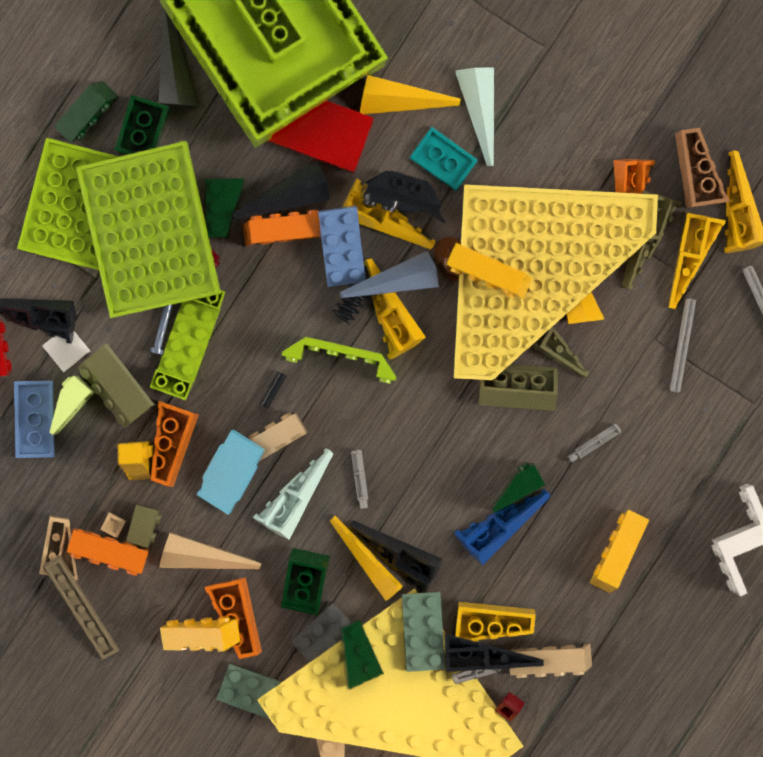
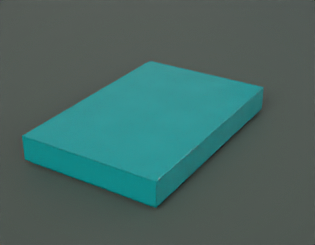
(443, 159)

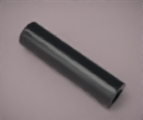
(273, 389)

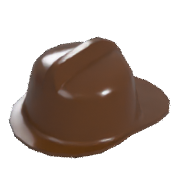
(442, 253)

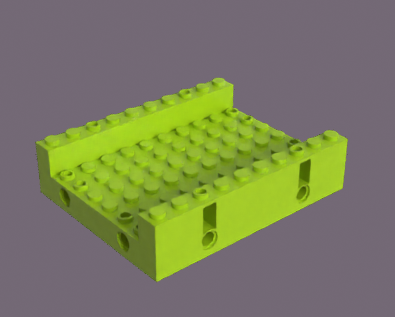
(276, 55)

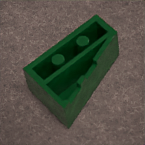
(86, 111)
(221, 201)
(358, 655)

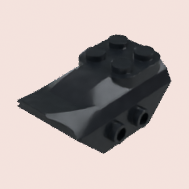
(403, 193)

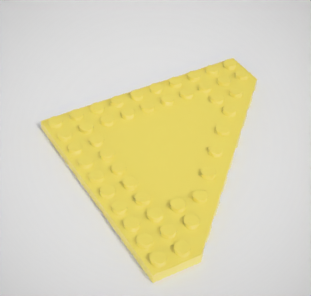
(556, 237)
(395, 711)

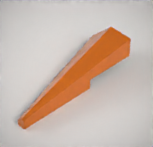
(631, 175)

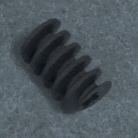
(349, 307)

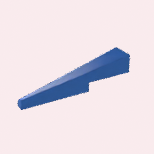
(489, 535)

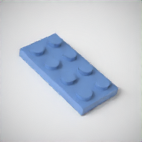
(341, 246)
(34, 419)

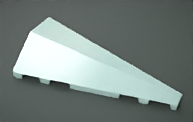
(478, 92)
(286, 510)

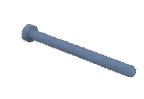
(161, 331)

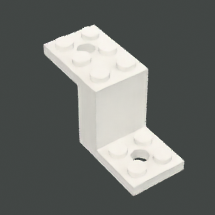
(740, 540)

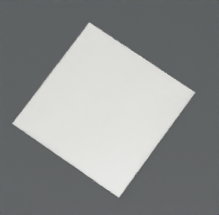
(65, 353)

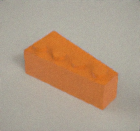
(281, 228)
(171, 442)
(107, 551)
(233, 600)

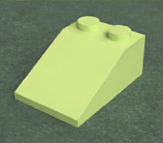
(70, 401)

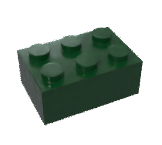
(142, 126)

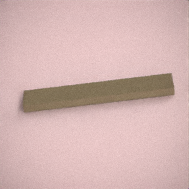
(81, 607)

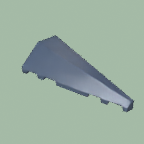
(409, 275)

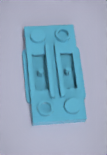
(230, 471)

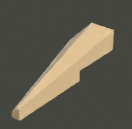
(188, 553)

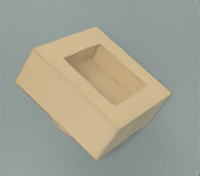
(113, 525)

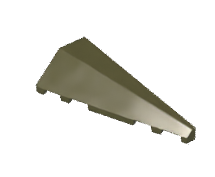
(665, 209)
(555, 348)

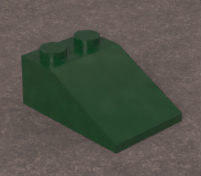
(521, 484)
(305, 581)

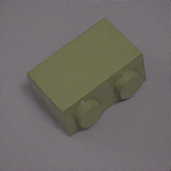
(143, 526)

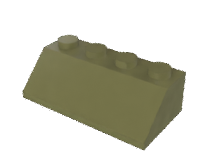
(115, 386)
(521, 388)

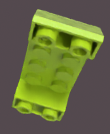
(187, 345)
(297, 350)

